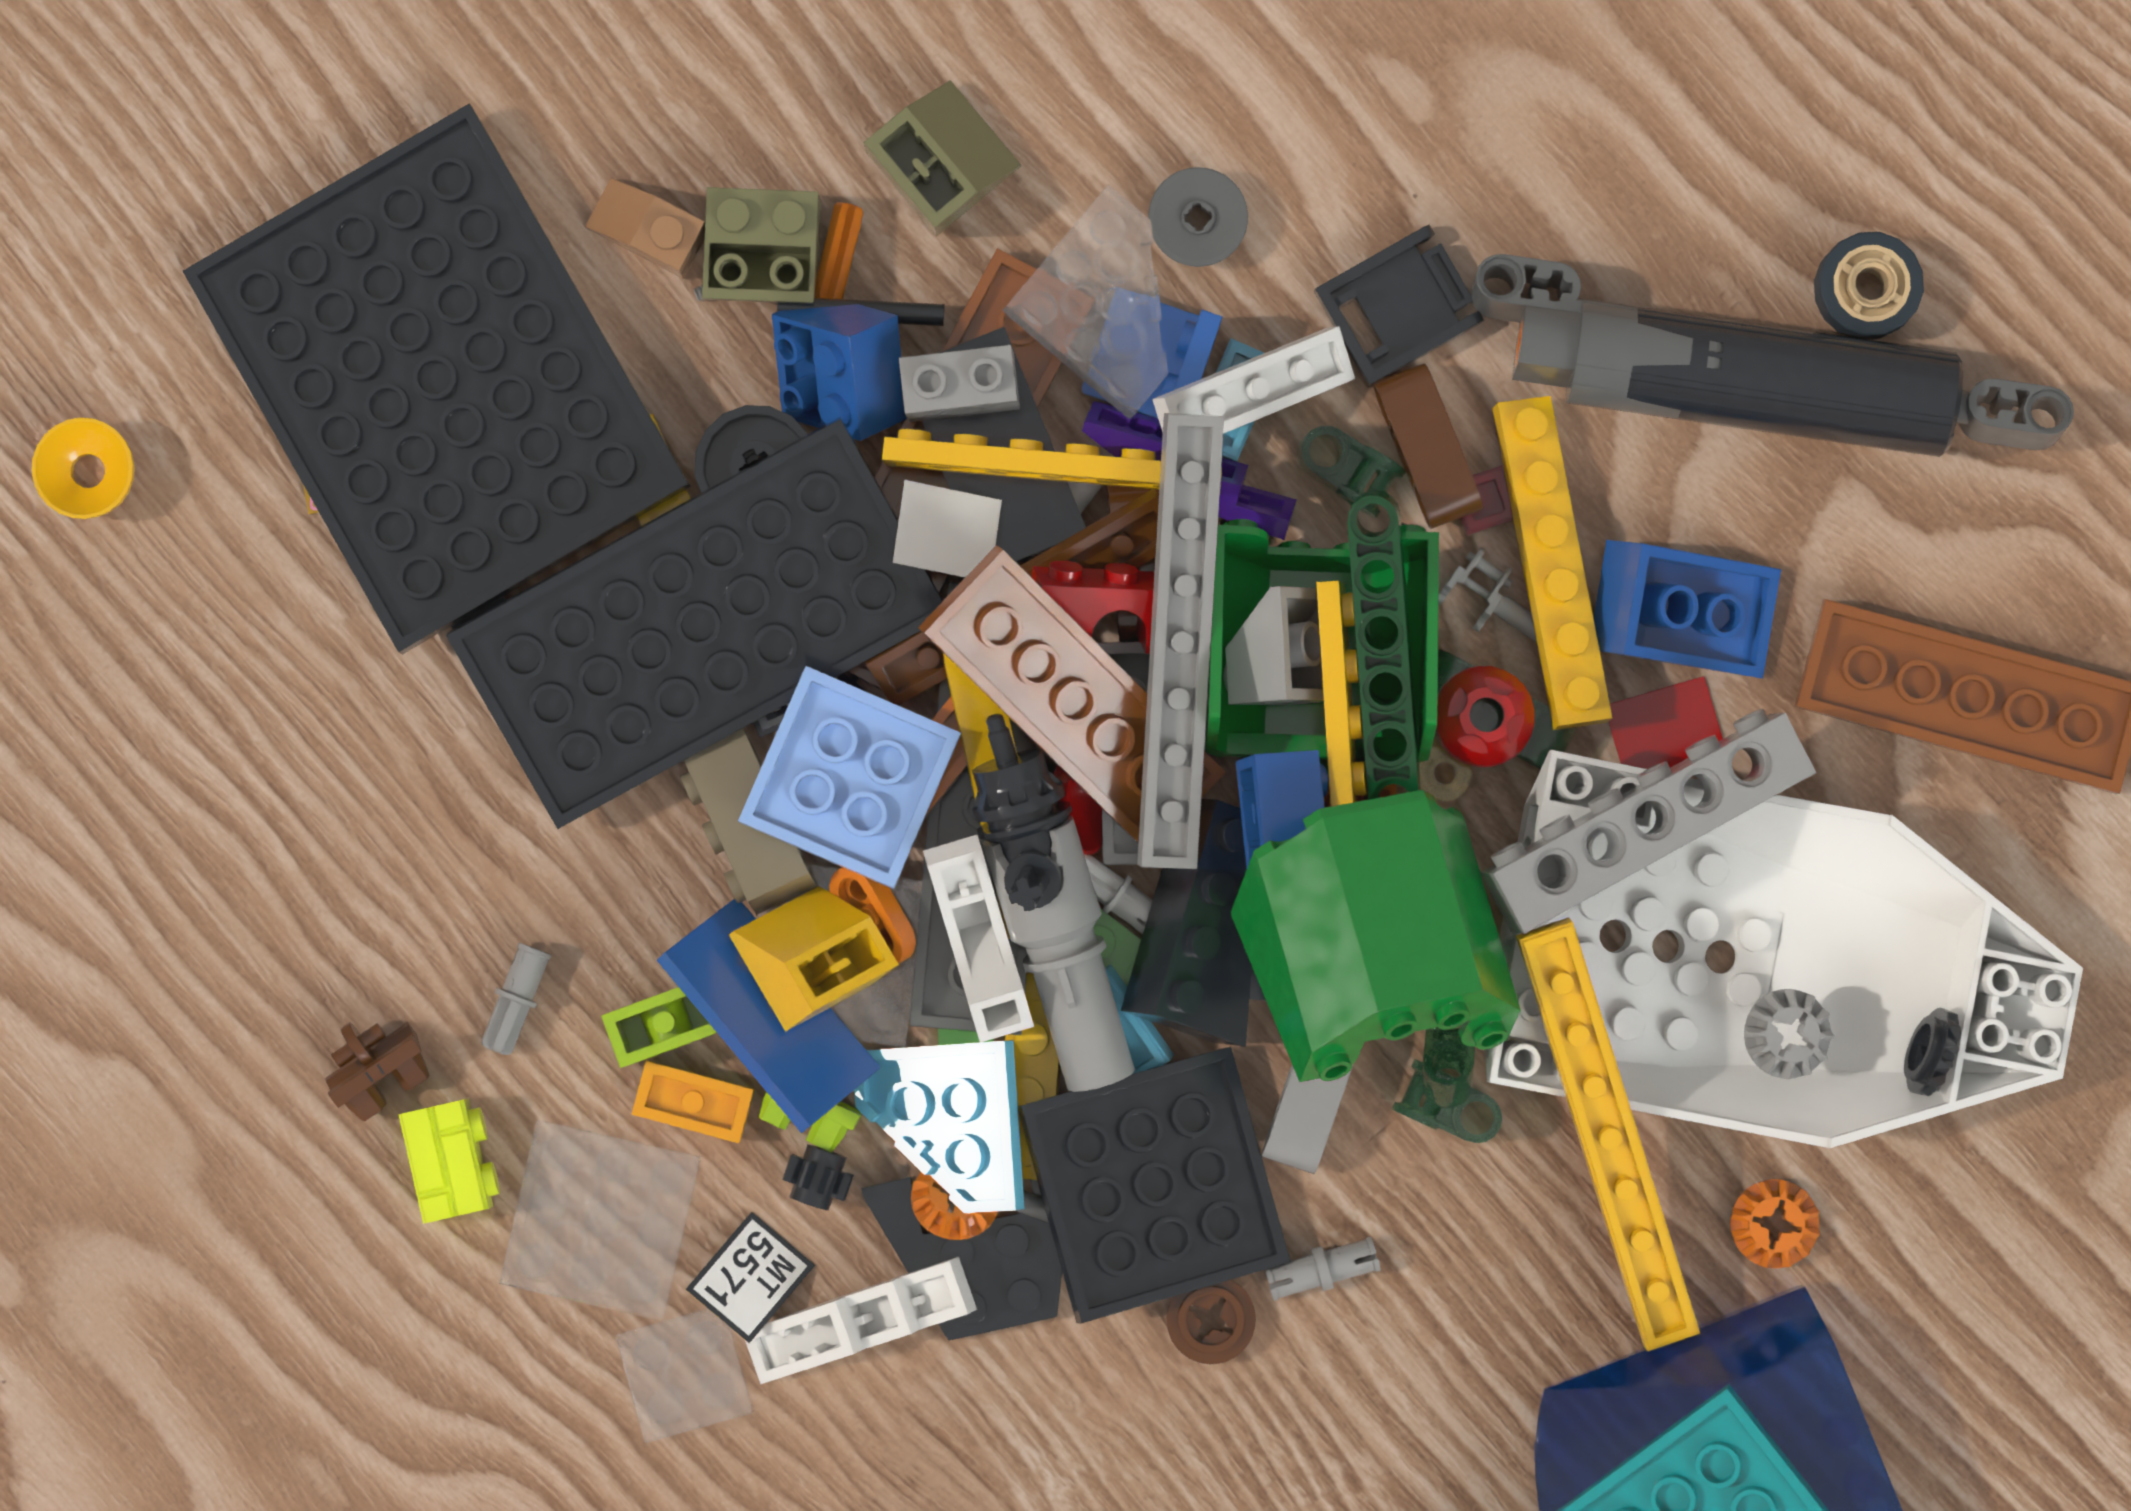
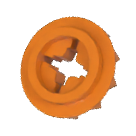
(1761, 1201)
(932, 1212)

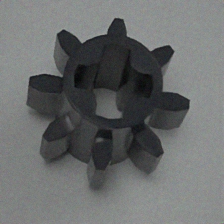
(817, 1177)

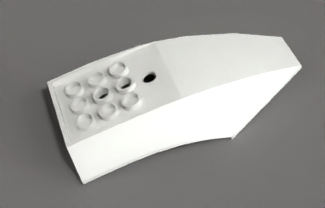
(1811, 905)

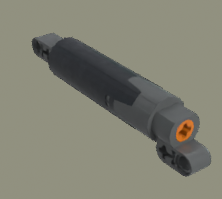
(1753, 372)

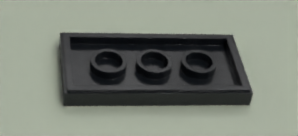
(1032, 511)

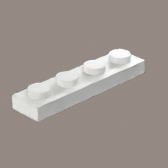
(1265, 382)

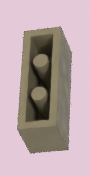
(763, 866)

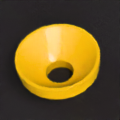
(55, 463)

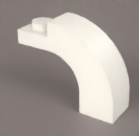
(978, 938)

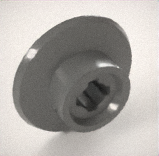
(1216, 197)

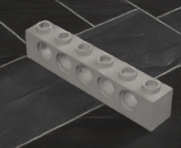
(1776, 766)

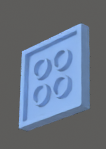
(849, 777)

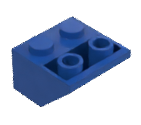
(840, 366)
(1278, 794)

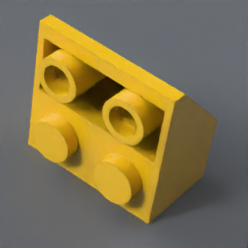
(812, 954)

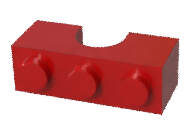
(1096, 592)

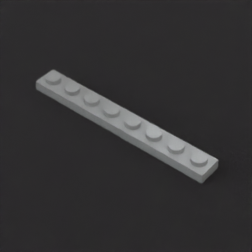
(1180, 640)

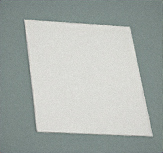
(945, 529)

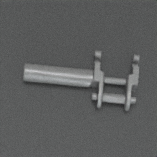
(1501, 606)

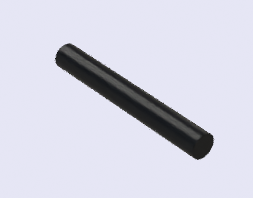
(907, 312)

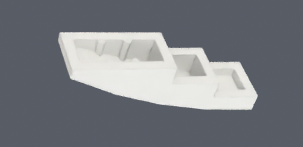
(861, 1320)

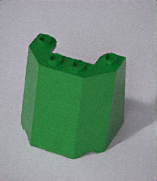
(1243, 576)
(1374, 933)

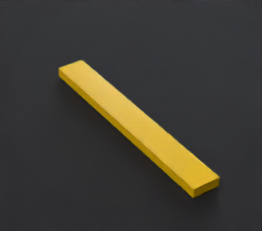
(1607, 1133)

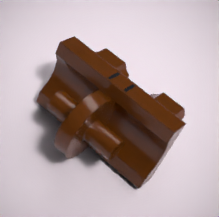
(370, 1058)

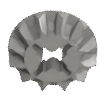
(1765, 1041)

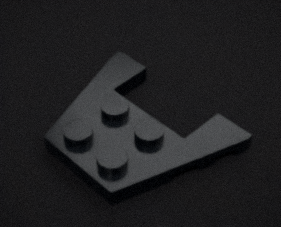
(1007, 1266)

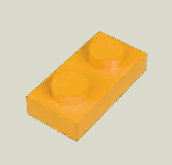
(693, 1101)

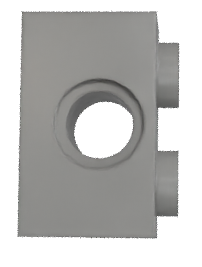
(959, 383)

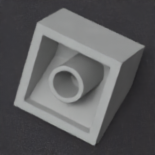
(1277, 651)

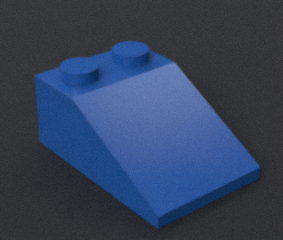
(1685, 608)

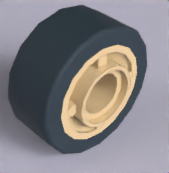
(1893, 266)

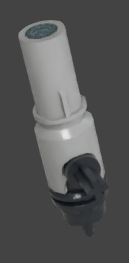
(1050, 907)

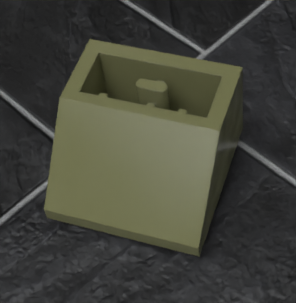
(941, 156)
(761, 245)

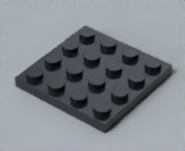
(1153, 1185)

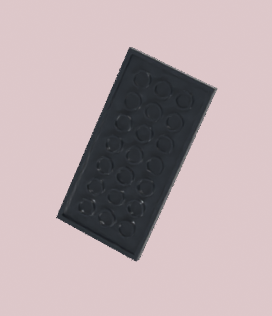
(695, 623)

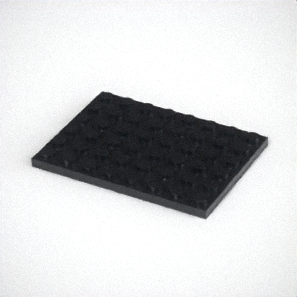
(436, 379)

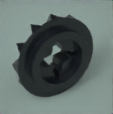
(1931, 1051)

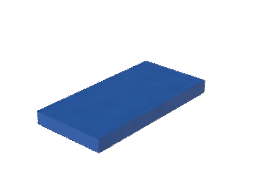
(800, 1068)

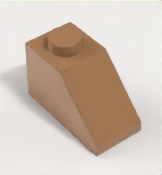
(648, 227)

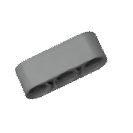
(1303, 1121)

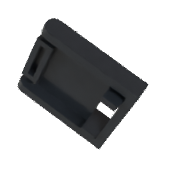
(1405, 300)

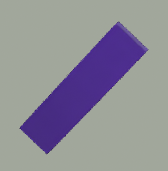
(1236, 500)

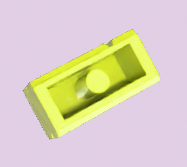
(449, 1160)

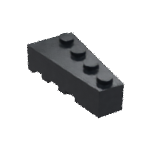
(1190, 955)

